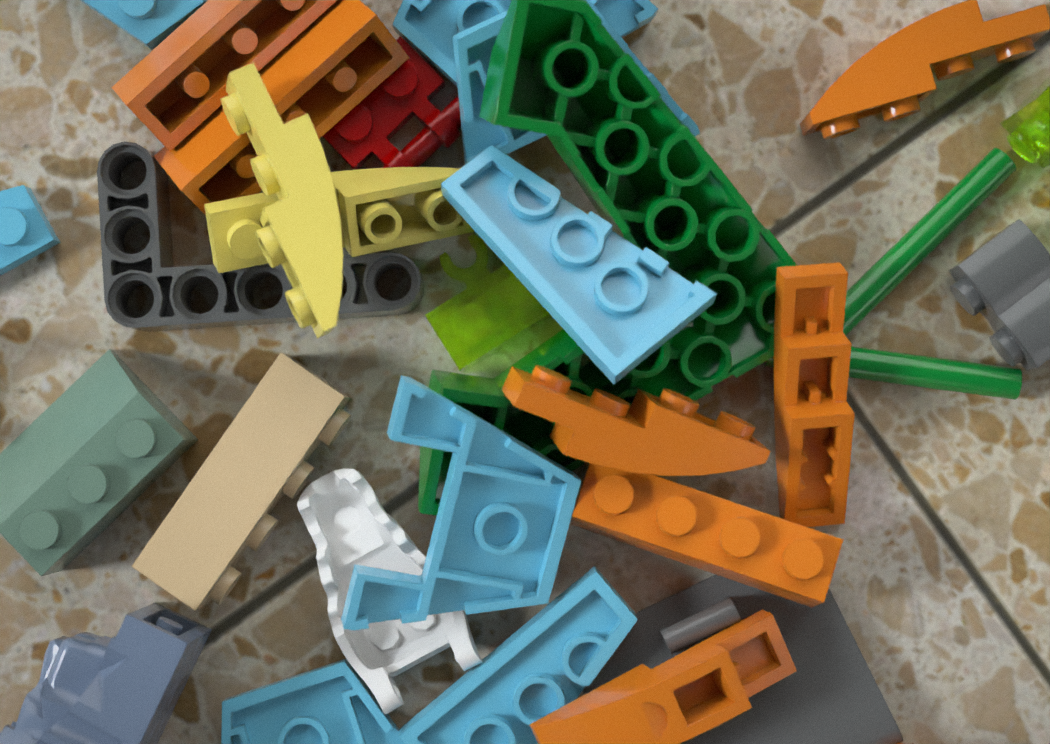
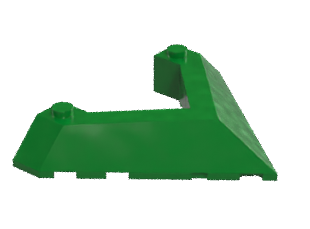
(660, 191)

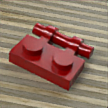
(388, 108)

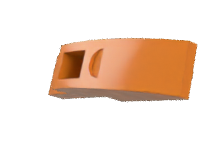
(900, 68)
(650, 438)
(680, 695)

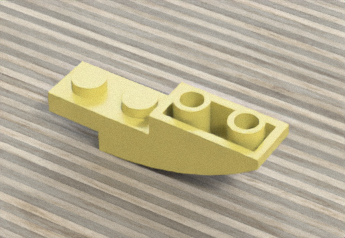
(376, 212)
(305, 223)

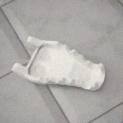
(355, 529)

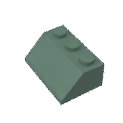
(85, 463)

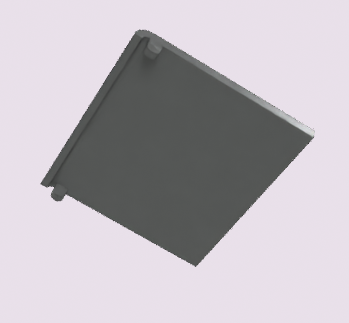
(823, 702)

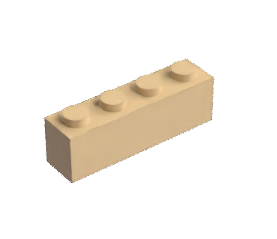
(242, 484)

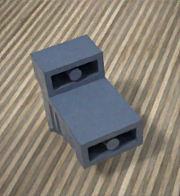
(114, 686)

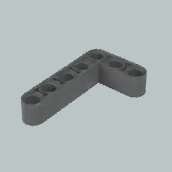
(173, 285)

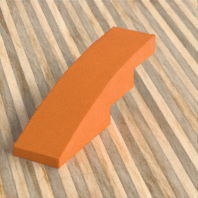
(811, 394)

